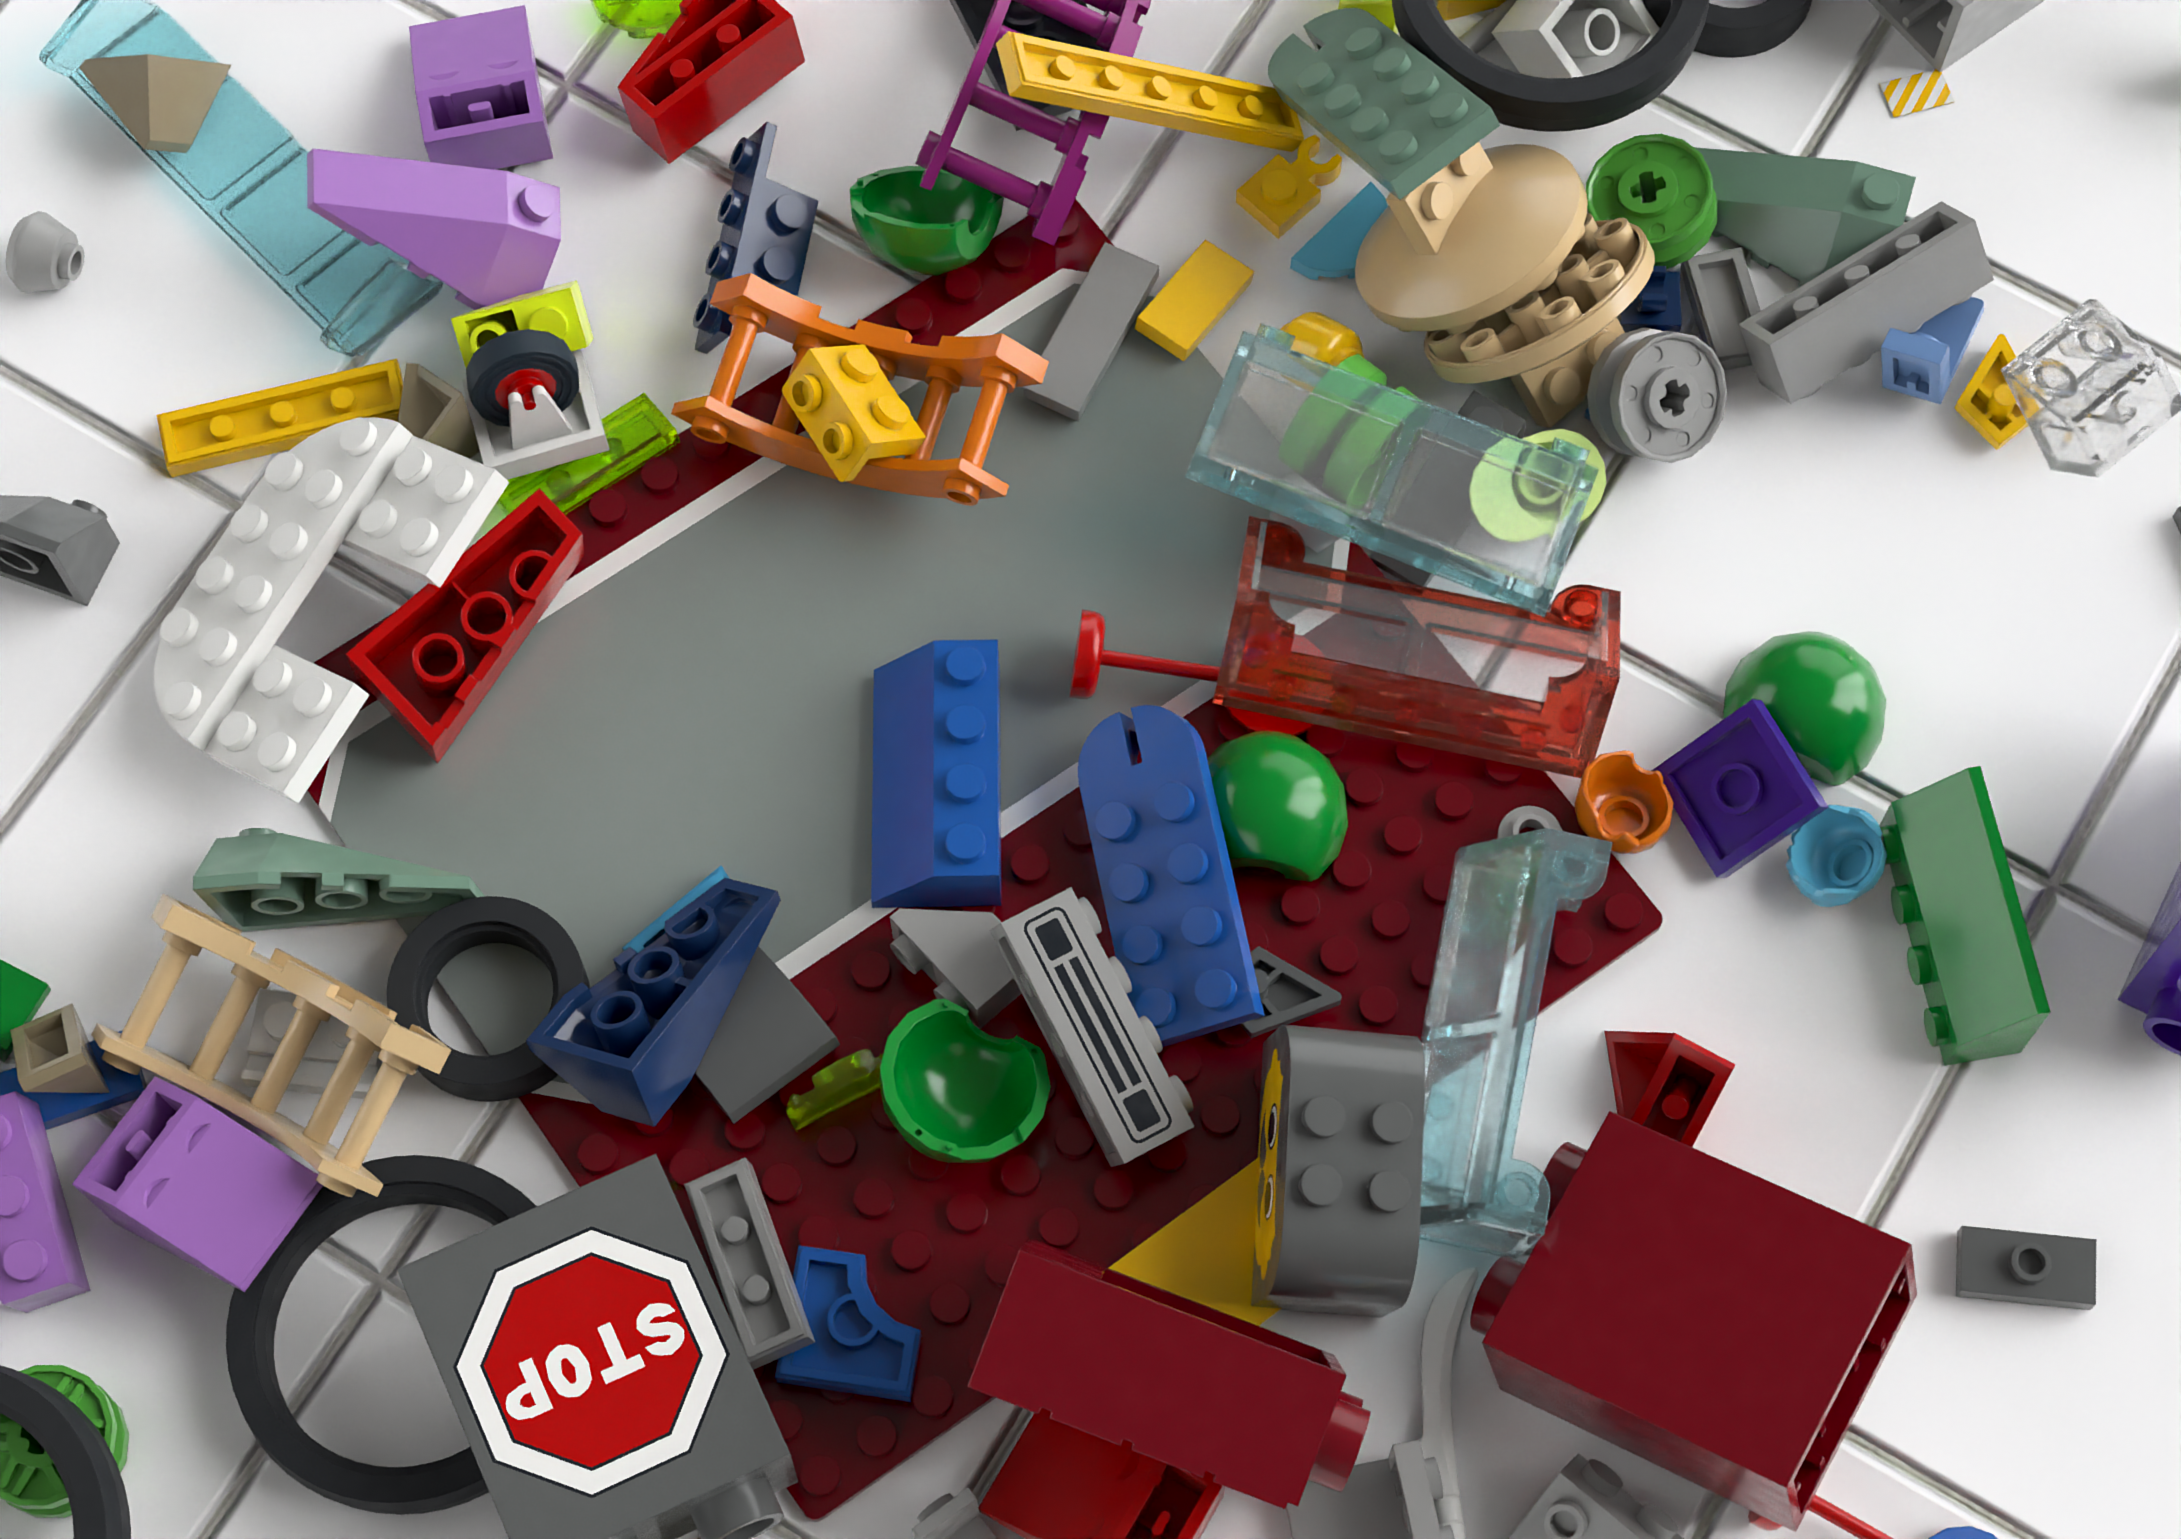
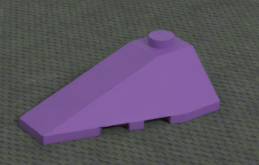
(463, 224)

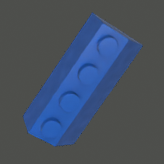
(937, 777)

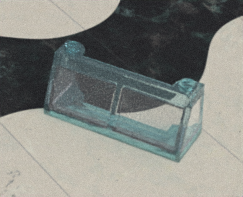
(1393, 471)
(1483, 1033)

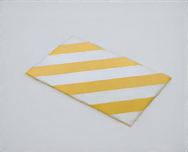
(1916, 92)

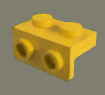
(850, 408)

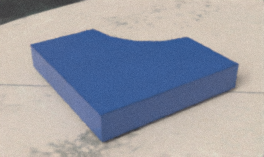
(855, 1340)

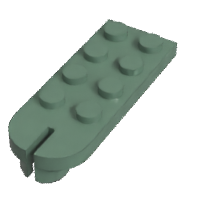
(1378, 98)

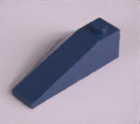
(649, 1022)

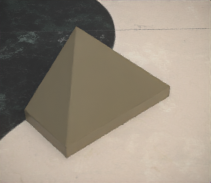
(56, 1055)

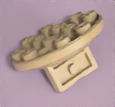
(1472, 238)
(1556, 333)

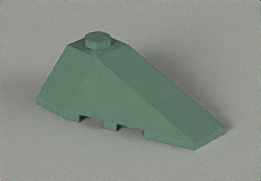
(297, 882)

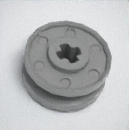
(1657, 394)

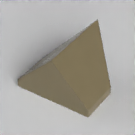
(158, 96)
(436, 412)

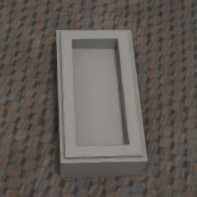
(1720, 300)

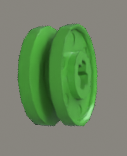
(1659, 188)
(28, 1473)

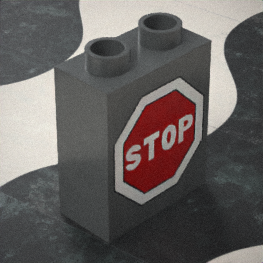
(602, 1370)

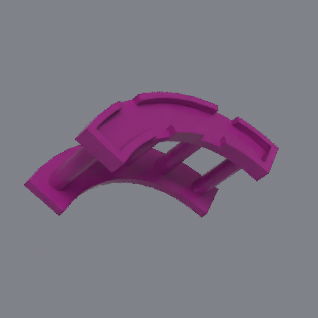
(1048, 203)

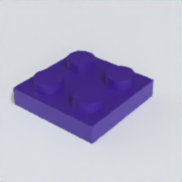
(1740, 788)

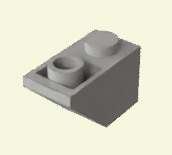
(957, 956)

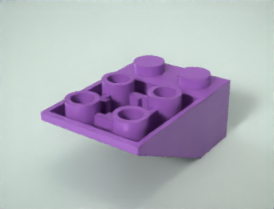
(480, 90)
(197, 1184)

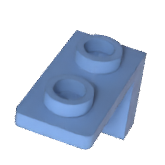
(1928, 359)

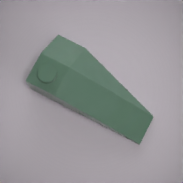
(1804, 209)

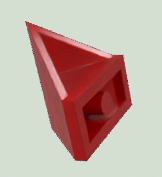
(1665, 1081)

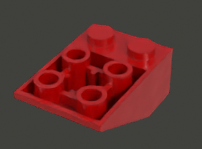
(1089, 1488)

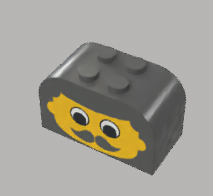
(1340, 1171)

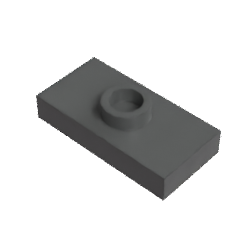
(2026, 1267)

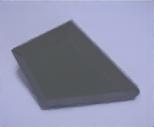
(1286, 994)

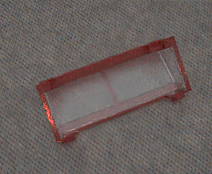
(1418, 659)

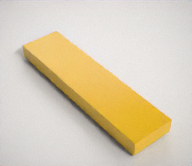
(276, 417)

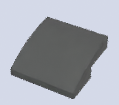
(762, 1040)

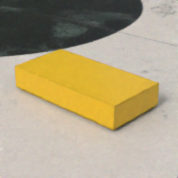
(1194, 300)

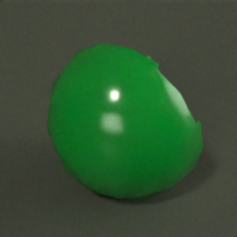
(921, 227)
(1819, 697)
(1279, 804)
(959, 1088)

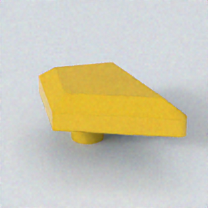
(1988, 399)

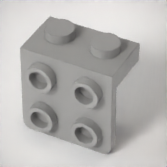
(1378, 1502)
(1590, 1504)

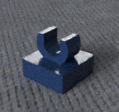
(1656, 305)

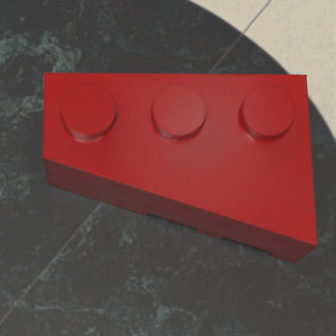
(707, 70)

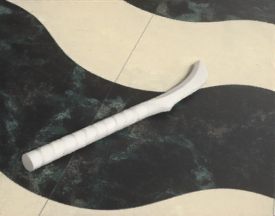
(1436, 1376)

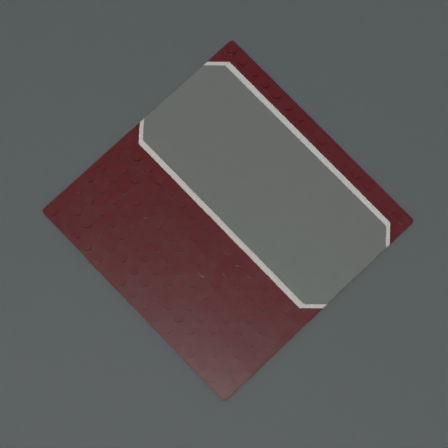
(716, 709)

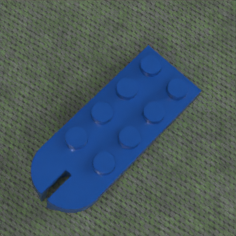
(1167, 874)

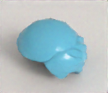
(1837, 856)

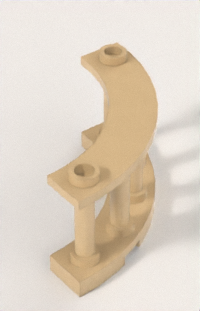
(317, 999)

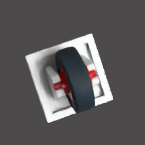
(532, 403)

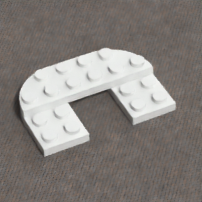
(216, 654)

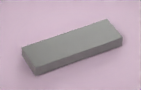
(1093, 330)
(749, 1263)

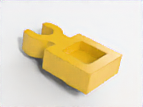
(1285, 191)

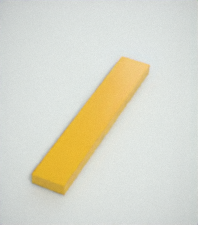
(1147, 92)

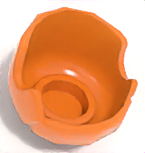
(1623, 803)

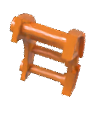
(974, 361)

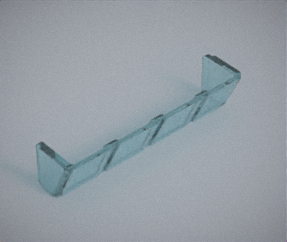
(252, 183)

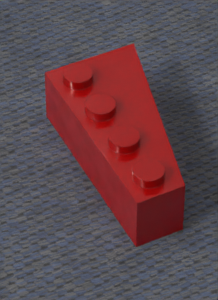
(453, 641)

